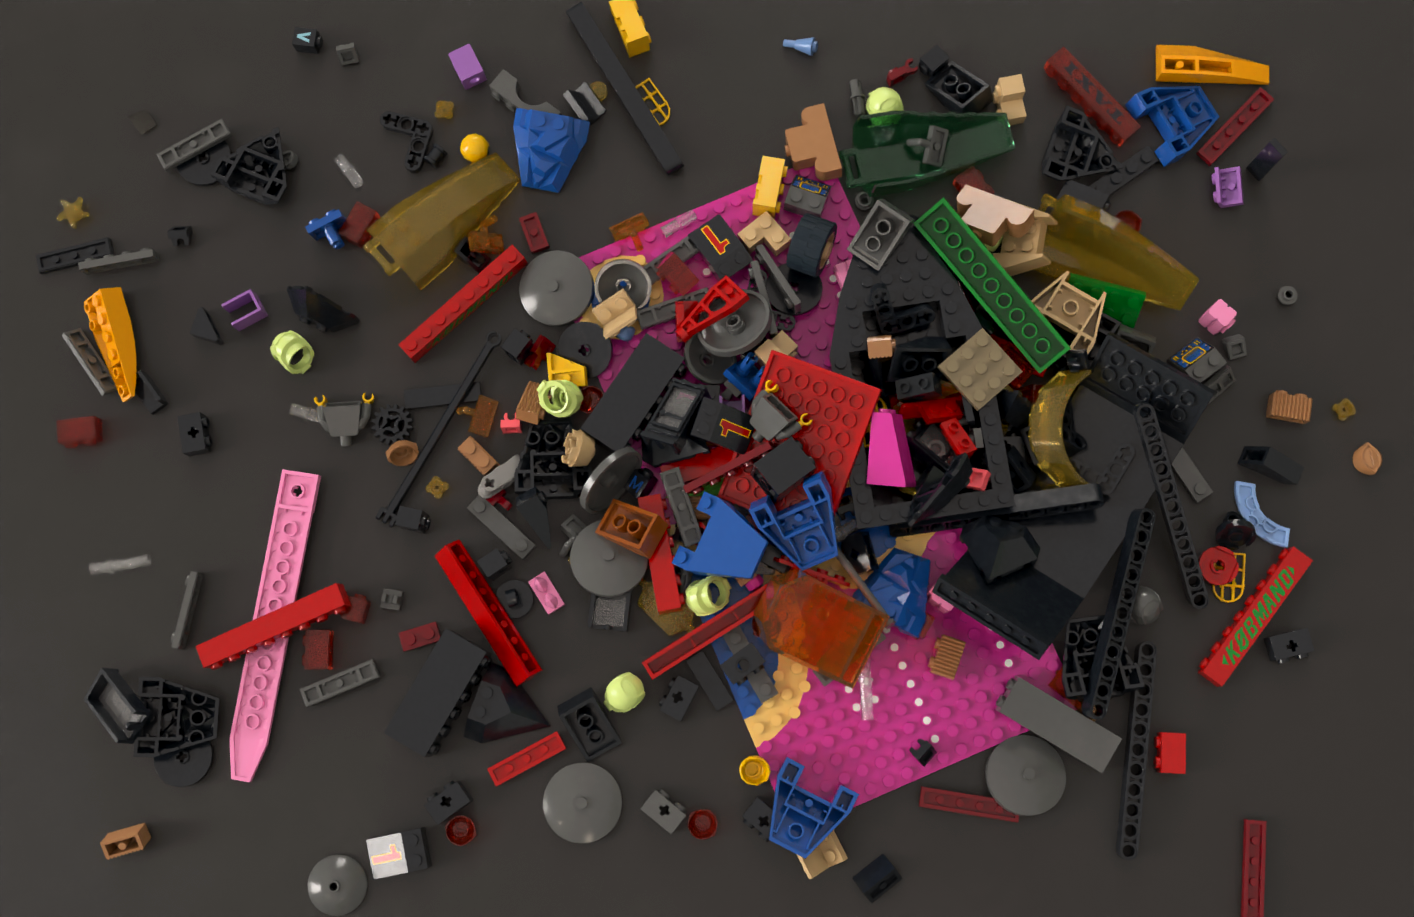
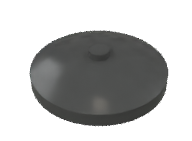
(556, 288)
(739, 330)
(609, 480)
(604, 565)
(1025, 775)
(582, 802)

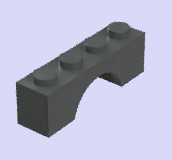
(506, 88)

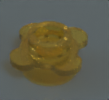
(440, 105)
(1338, 408)
(431, 488)

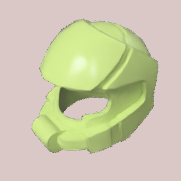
(883, 100)
(285, 347)
(565, 397)
(699, 596)
(624, 693)

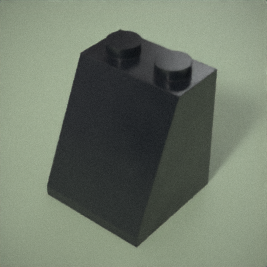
(783, 469)

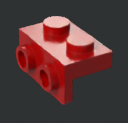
(957, 437)

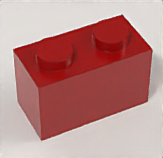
(1170, 752)

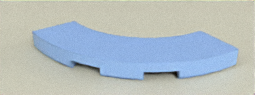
(1250, 511)

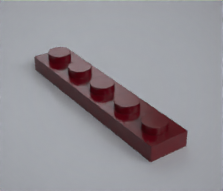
(1235, 126)
(729, 469)
(964, 804)
(1253, 868)

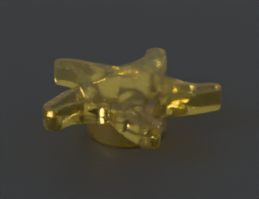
(72, 212)

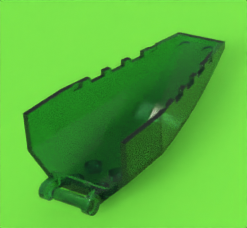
(891, 166)

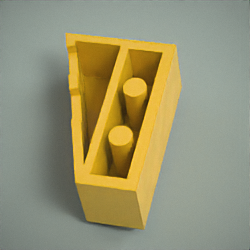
(630, 26)
(769, 186)

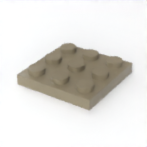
(980, 369)

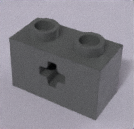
(653, 810)

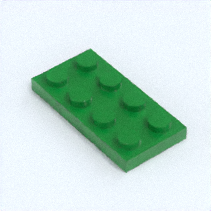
(1120, 301)

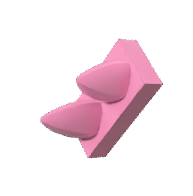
(546, 593)

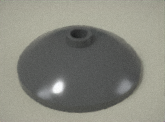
(619, 270)
(715, 366)
(350, 882)

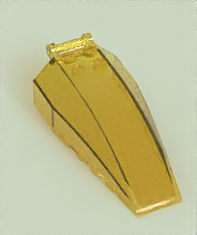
(434, 220)
(1108, 250)

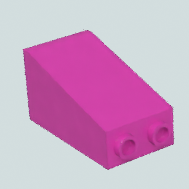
(889, 451)

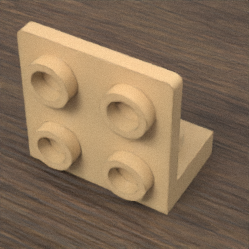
(616, 313)
(825, 855)

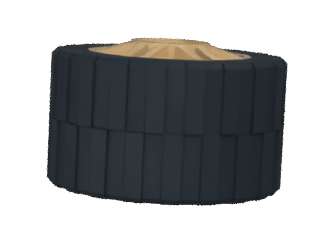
(811, 245)

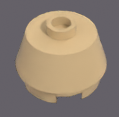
(578, 449)

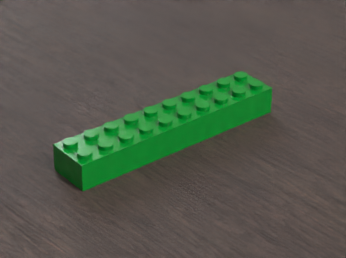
(992, 285)

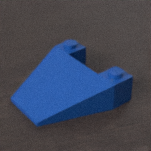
(1179, 115)
(803, 530)
(727, 546)
(800, 817)

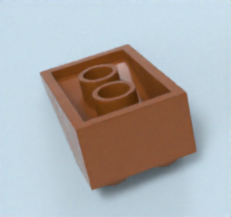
(632, 528)

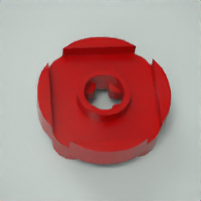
(1227, 560)

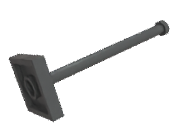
(860, 583)

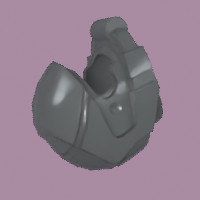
(1146, 606)

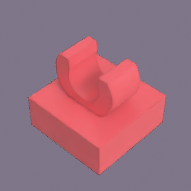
(510, 426)
(978, 479)

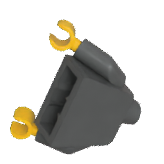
(772, 417)
(344, 418)

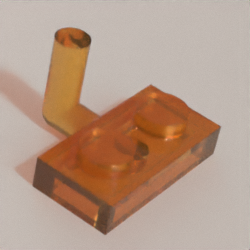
(630, 227)
(485, 241)
(481, 416)

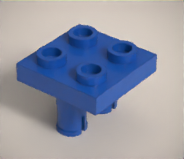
(328, 227)
(745, 375)

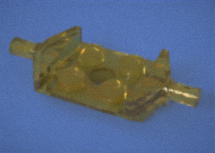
(671, 622)

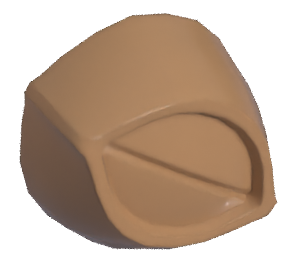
(402, 453)
(1367, 459)

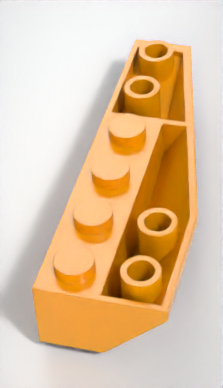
(1202, 65)
(114, 337)

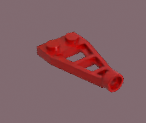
(726, 290)

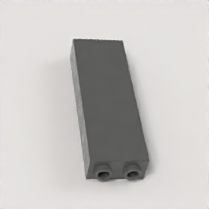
(1058, 723)

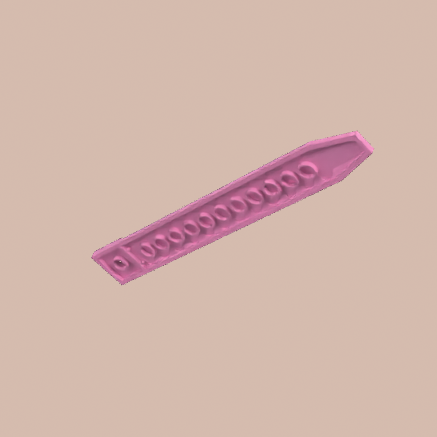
(277, 589)

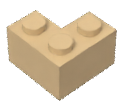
(1008, 98)
(765, 231)
(780, 343)

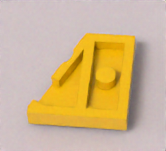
(564, 369)

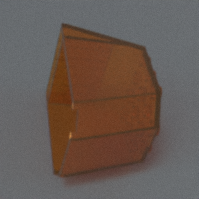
(818, 625)

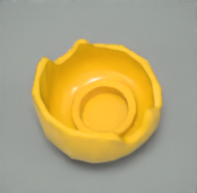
(474, 147)
(754, 770)

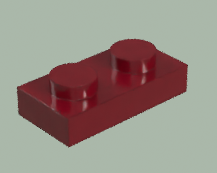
(534, 232)
(419, 636)

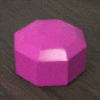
(754, 583)

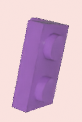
(1228, 187)

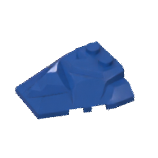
(547, 147)
(901, 589)

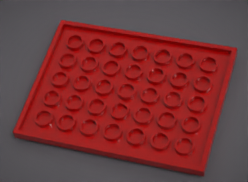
(840, 418)

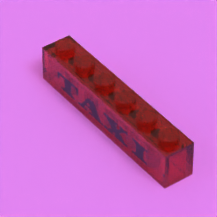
(1091, 96)

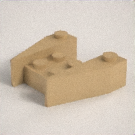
(1026, 252)
(1072, 311)

